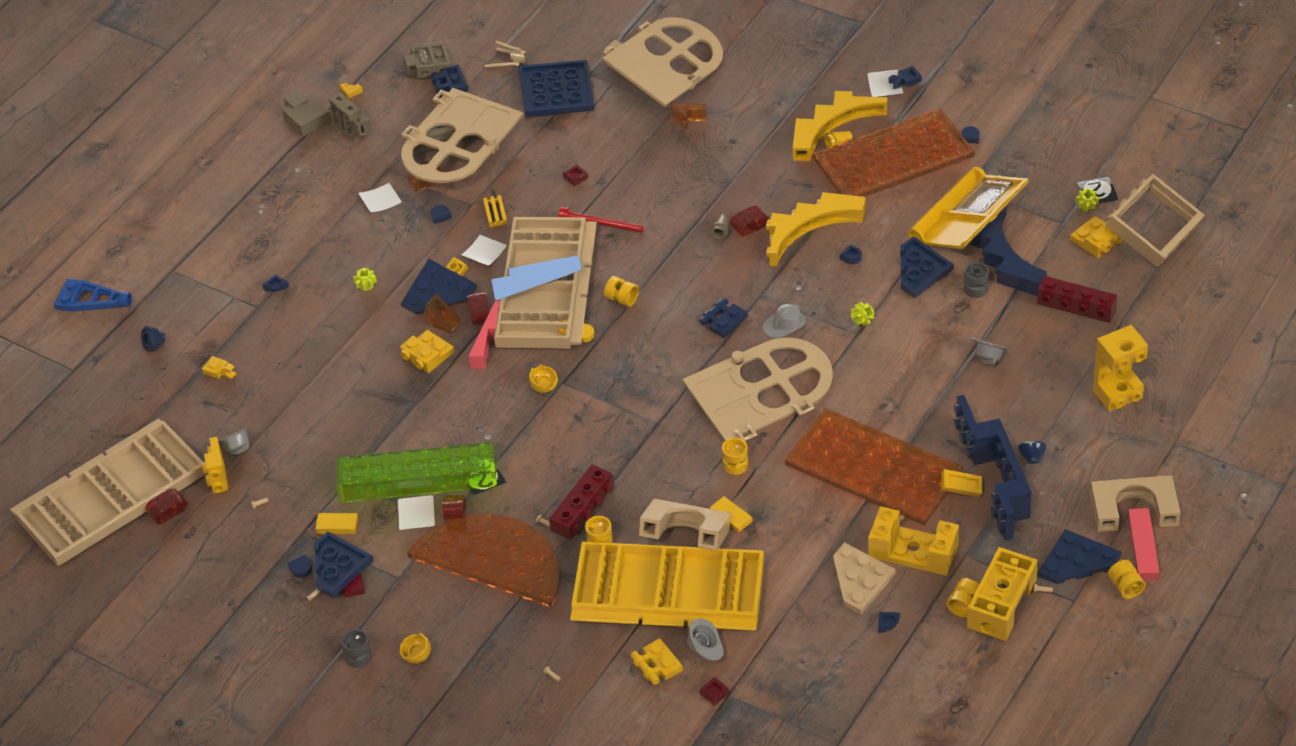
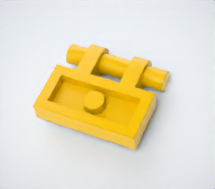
(662, 659)

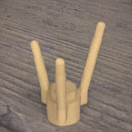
(517, 56)

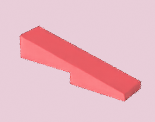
(479, 352)
(1143, 543)

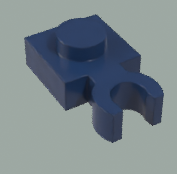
(906, 76)

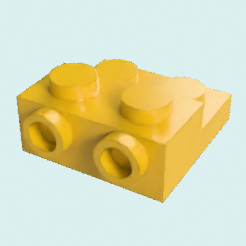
(1095, 237)
(426, 351)
(215, 467)

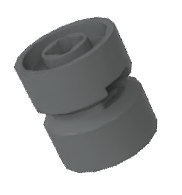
(976, 279)
(356, 648)

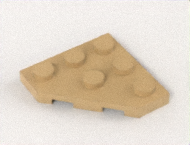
(860, 577)

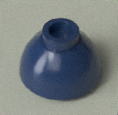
(151, 338)
(1032, 451)

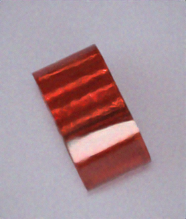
(749, 220)
(478, 307)
(166, 506)
(454, 506)

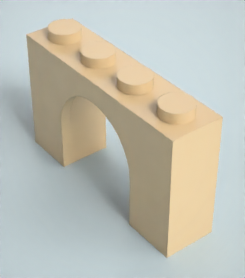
(1156, 490)
(663, 514)

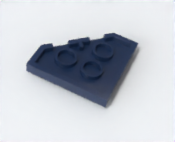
(921, 267)
(437, 280)
(1077, 558)
(337, 563)

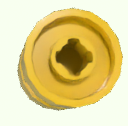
(621, 291)
(735, 456)
(599, 530)
(1126, 579)
(962, 596)

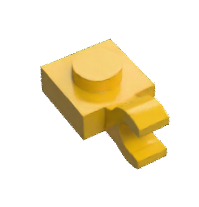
(217, 367)

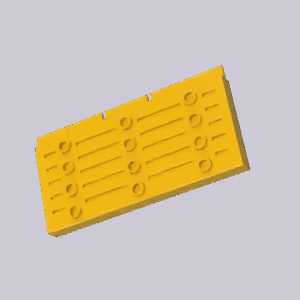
(668, 585)

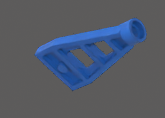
(72, 289)

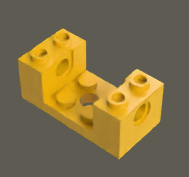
(1113, 375)
(891, 543)
(993, 607)

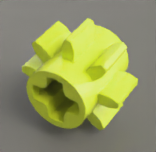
(1087, 199)
(365, 279)
(862, 314)

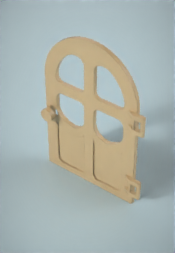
(654, 72)
(468, 116)
(734, 403)

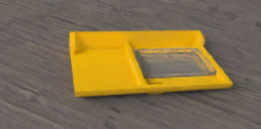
(966, 209)

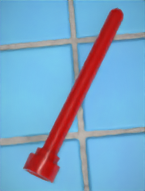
(565, 212)

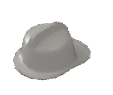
(784, 321)
(988, 352)
(235, 443)
(705, 640)

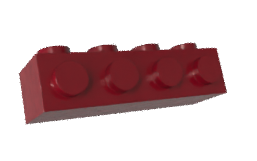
(1077, 299)
(581, 502)

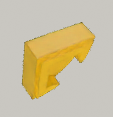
(350, 90)

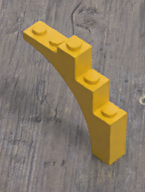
(827, 117)
(829, 210)

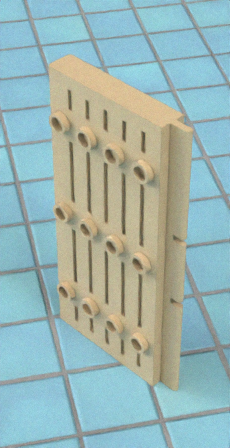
(535, 314)
(108, 491)

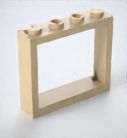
(1168, 197)

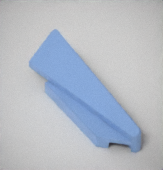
(532, 275)

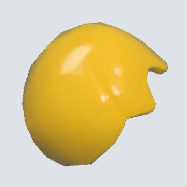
(543, 379)
(415, 648)

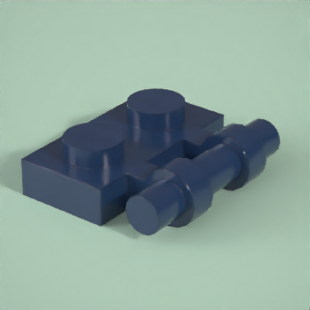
(453, 78)
(727, 321)

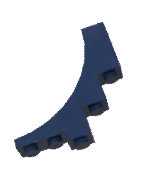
(1009, 266)

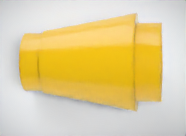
(837, 138)

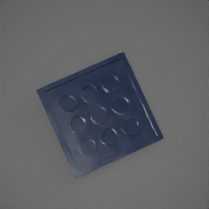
(555, 88)

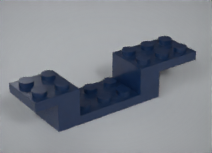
(989, 443)

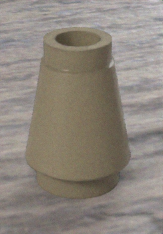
(721, 227)

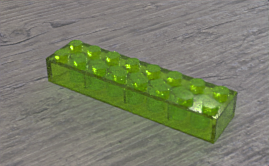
(416, 472)

